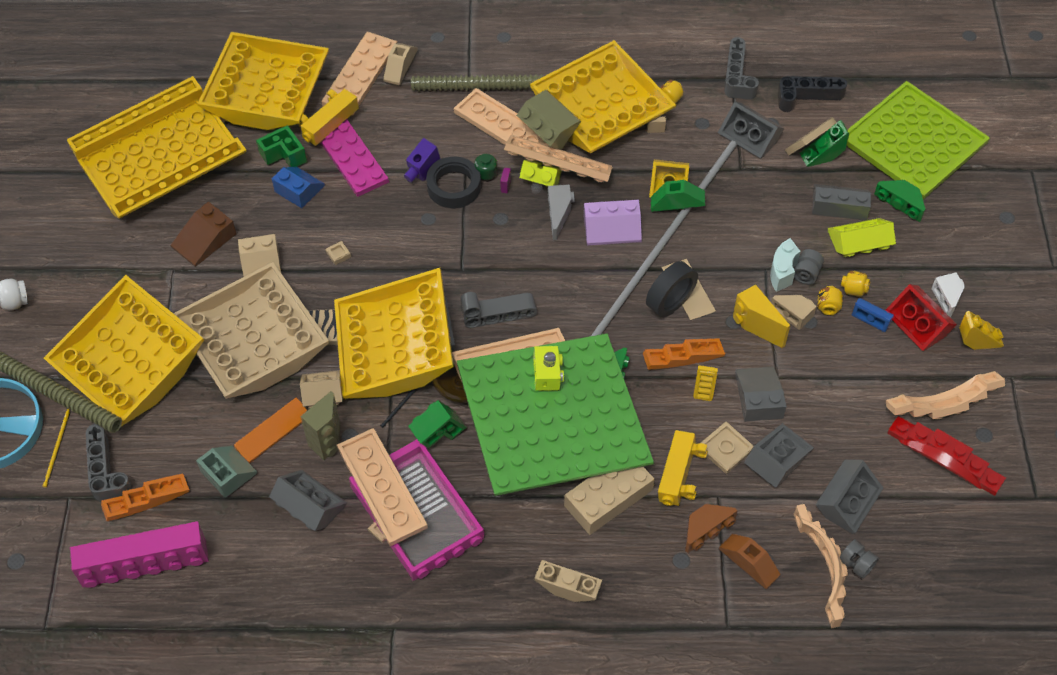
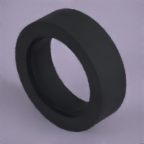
(458, 199)
(671, 288)

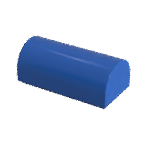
(872, 315)

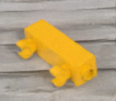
(329, 116)
(677, 467)

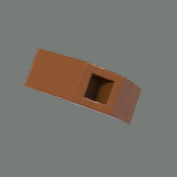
(707, 523)
(751, 559)

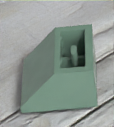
(225, 469)

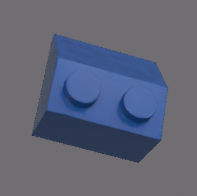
(296, 185)

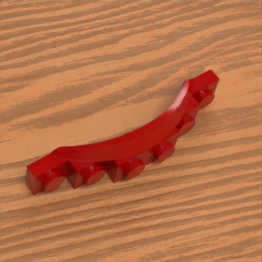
(948, 453)

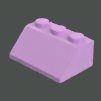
(612, 222)

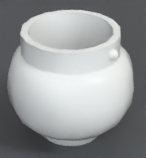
(12, 294)

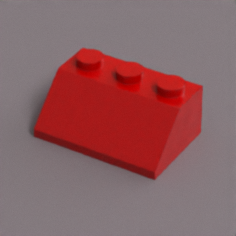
(920, 317)

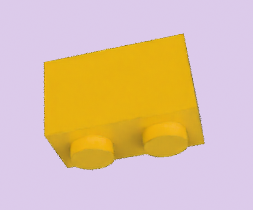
(667, 171)

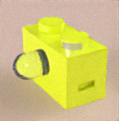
(539, 175)
(547, 368)

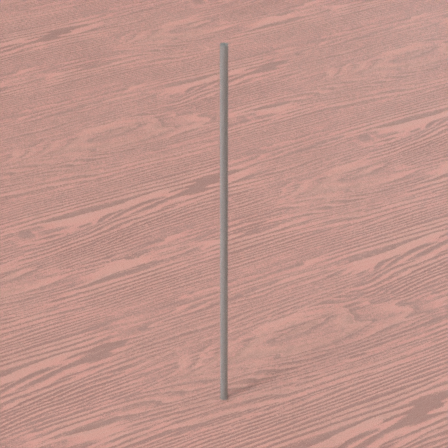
(662, 242)

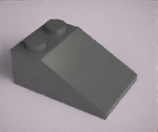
(760, 394)
(778, 455)

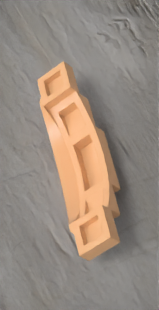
(948, 402)
(832, 556)

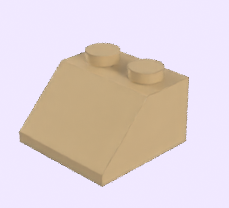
(258, 252)
(317, 385)

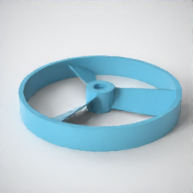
(23, 425)

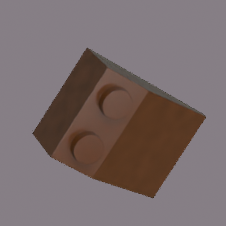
(203, 234)

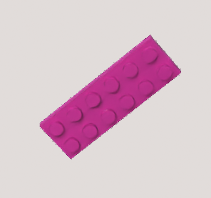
(354, 159)

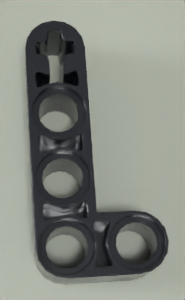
(809, 88)

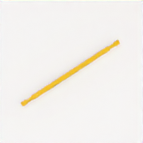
(56, 448)

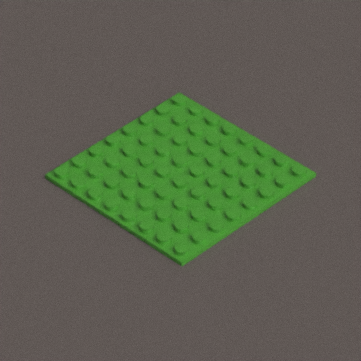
(553, 434)

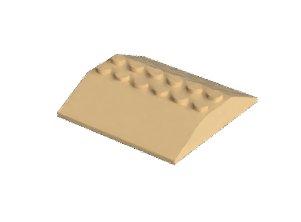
(253, 332)

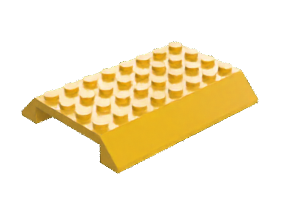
(153, 148)

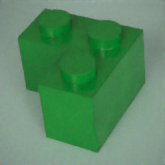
(281, 145)
(435, 423)

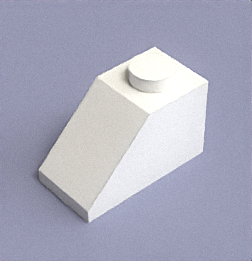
(948, 291)

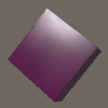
(505, 180)

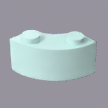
(782, 267)

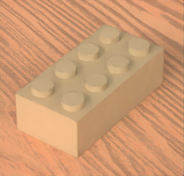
(606, 496)

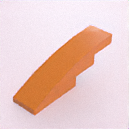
(688, 353)
(146, 497)

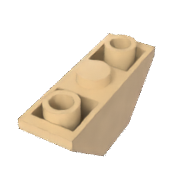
(398, 62)
(567, 582)

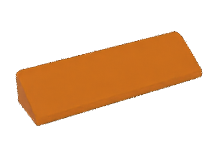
(271, 430)

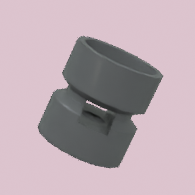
(808, 266)
(864, 564)

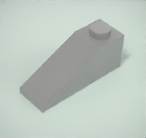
(559, 206)

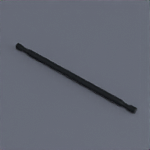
(398, 407)

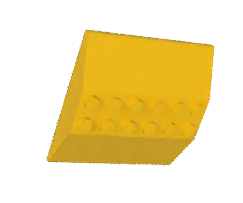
(262, 81)
(606, 94)
(393, 337)
(126, 351)

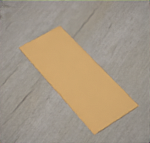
(698, 302)

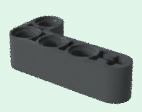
(736, 84)
(496, 310)
(102, 462)

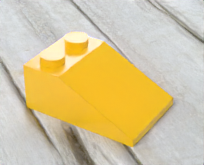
(760, 316)

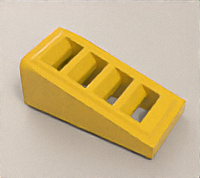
(705, 384)

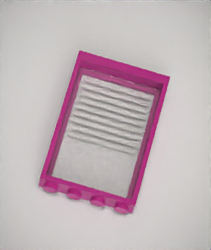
(448, 519)

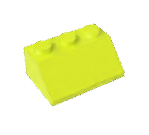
(862, 236)

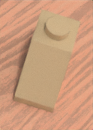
(794, 309)

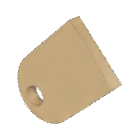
(811, 136)

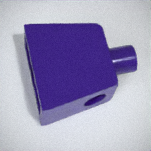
(421, 160)

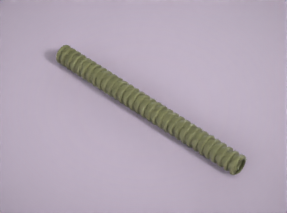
(473, 82)
(59, 393)

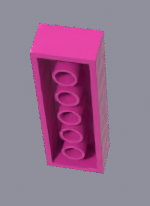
(139, 554)

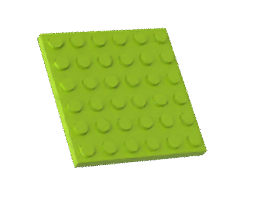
(915, 138)

